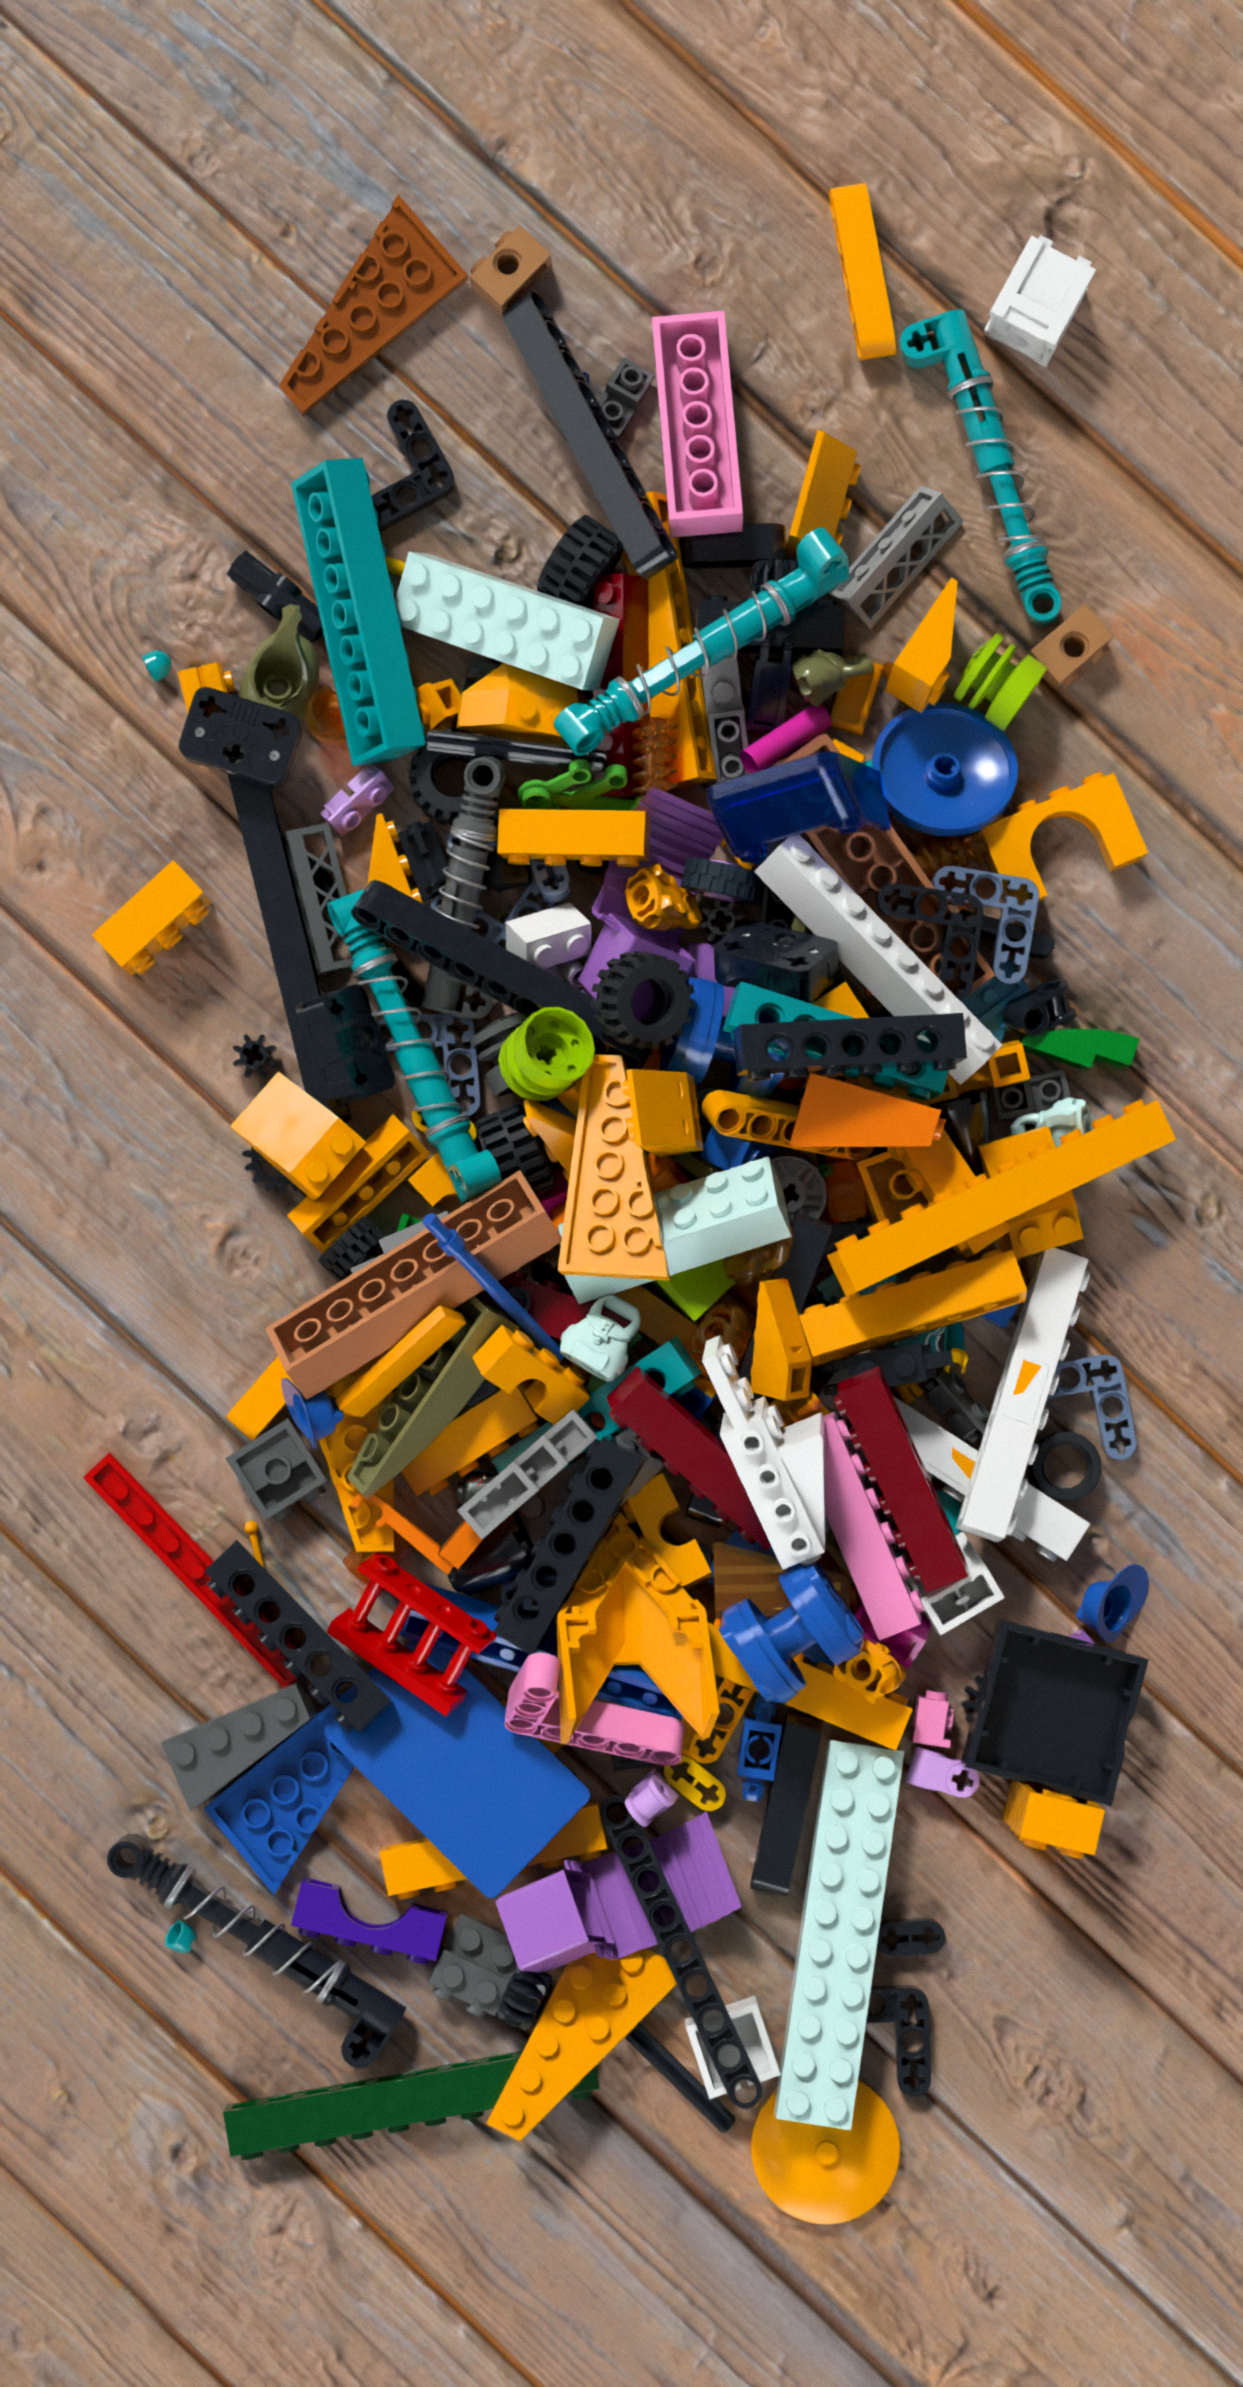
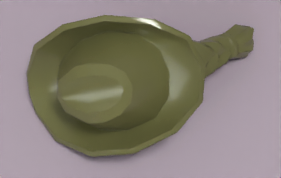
(283, 669)

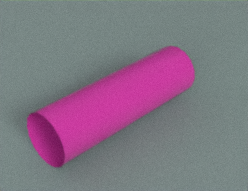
(785, 739)

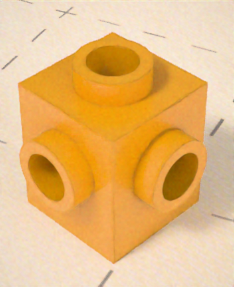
(432, 702)

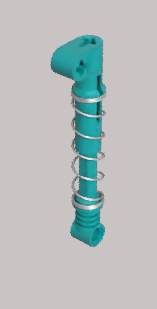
(990, 450)
(820, 569)
(447, 1127)

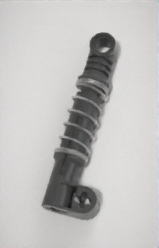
(465, 882)

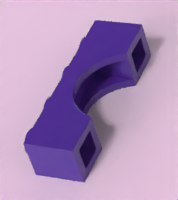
(323, 1910)

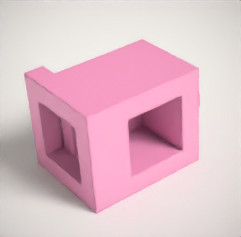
(932, 1719)

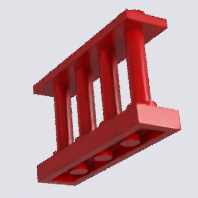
(393, 1658)

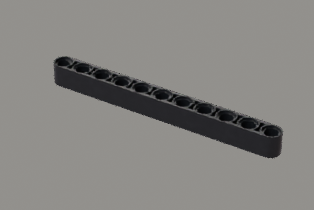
(280, 914)

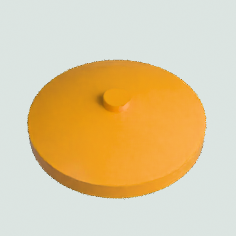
(825, 2170)

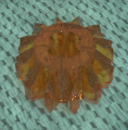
(844, 1193)

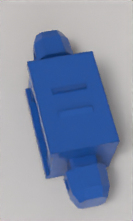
(753, 1787)

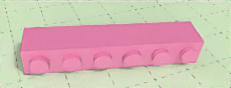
(864, 1538)

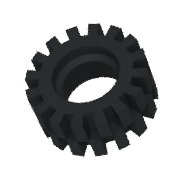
(351, 1248)

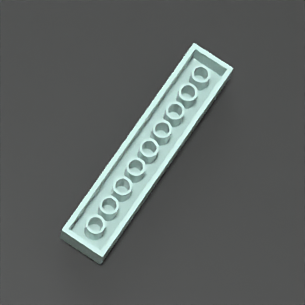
(838, 1935)

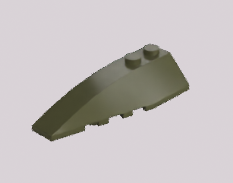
(427, 1398)

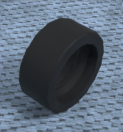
(1093, 1466)

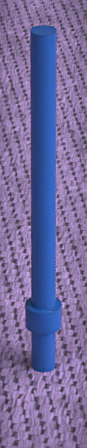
(454, 1246)

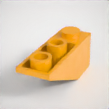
(385, 862)
(555, 1130)
(780, 1348)

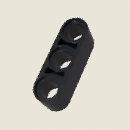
(735, 549)

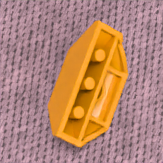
(516, 705)

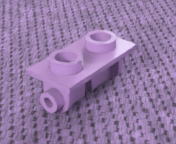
(369, 789)

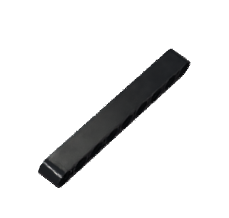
(590, 435)
(480, 962)
(805, 1255)
(684, 1970)

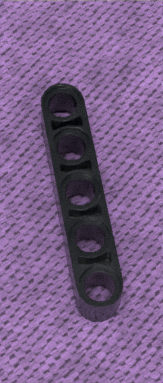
(786, 1803)

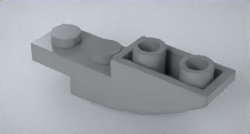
(725, 718)

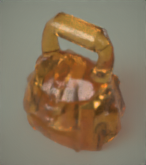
(753, 1265)
(729, 1323)

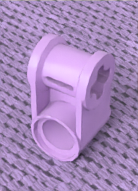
(935, 1772)
(650, 1797)

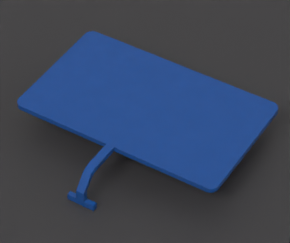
(465, 1778)

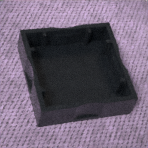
(1054, 1711)

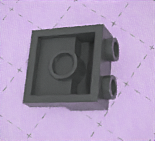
(278, 1471)
(474, 1966)

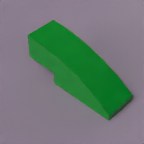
(1082, 1046)

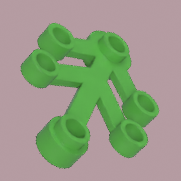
(549, 794)

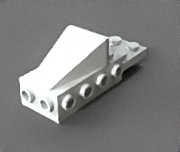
(776, 1466)

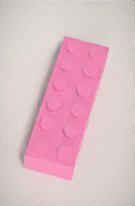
(697, 424)

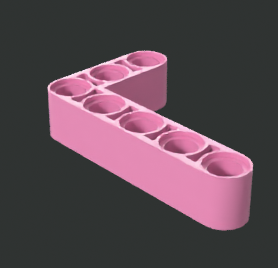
(605, 1727)

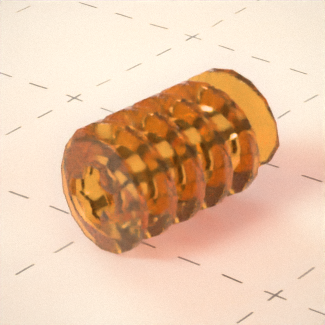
(654, 754)
(950, 852)

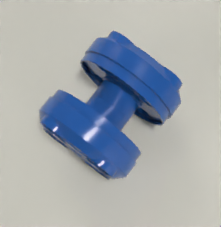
(706, 1040)
(770, 1645)

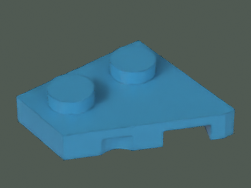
(990, 999)

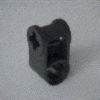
(1045, 1006)

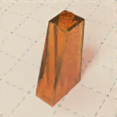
(755, 1575)

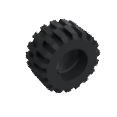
(579, 560)
(426, 795)
(669, 1005)
(515, 1147)

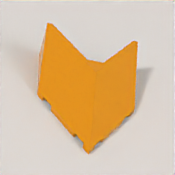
(634, 1613)

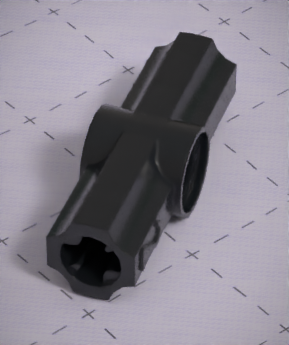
(275, 592)

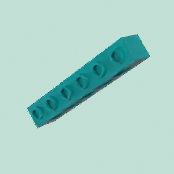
(751, 1000)
(669, 1359)

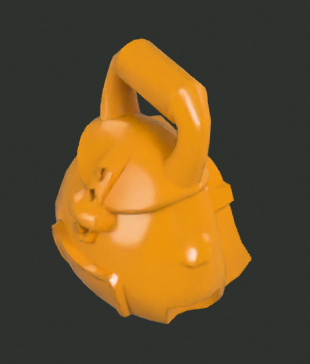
(659, 902)
(871, 1672)

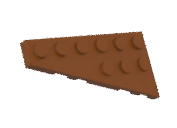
(383, 296)

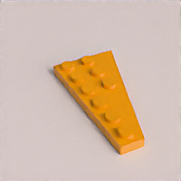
(610, 1201)
(340, 1453)
(581, 2024)

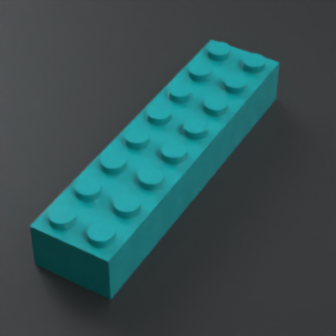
(358, 612)

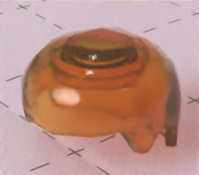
(324, 717)

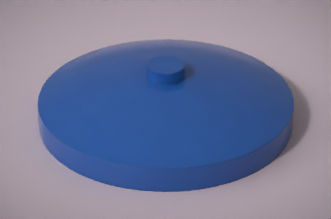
(945, 769)

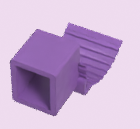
(677, 833)
(597, 1910)

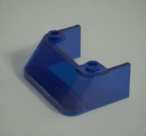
(795, 800)

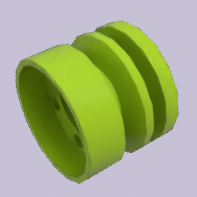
(999, 681)
(546, 1054)

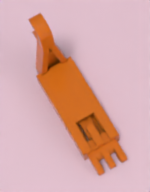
(451, 1554)

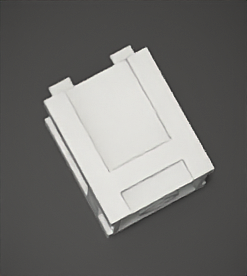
(1039, 300)

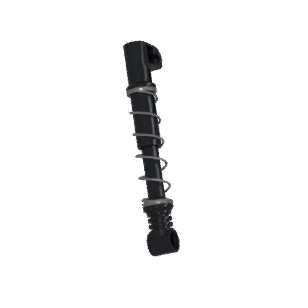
(272, 1945)

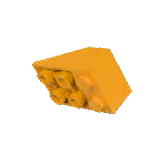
(663, 1111)

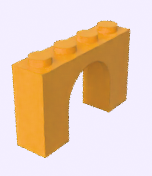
(1095, 804)

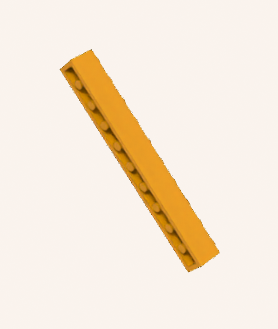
(1001, 1197)

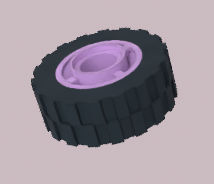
(722, 881)

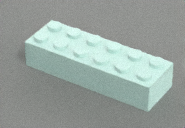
(505, 621)
(707, 1223)

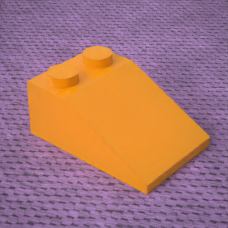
(921, 667)
(297, 1135)
(1044, 1225)

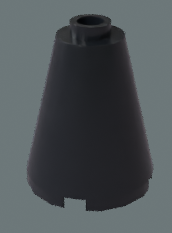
(968, 1124)
(495, 1559)

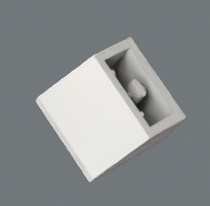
(552, 940)
(962, 1599)

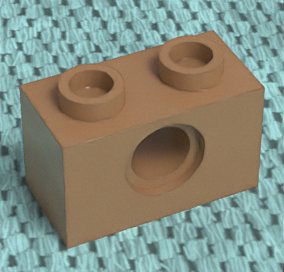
(504, 290)
(1082, 629)

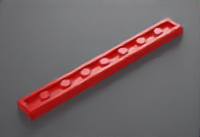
(181, 1555)

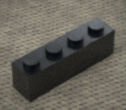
(813, 628)

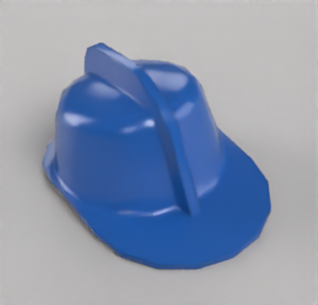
(314, 1416)
(1115, 1602)

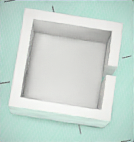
(753, 2034)

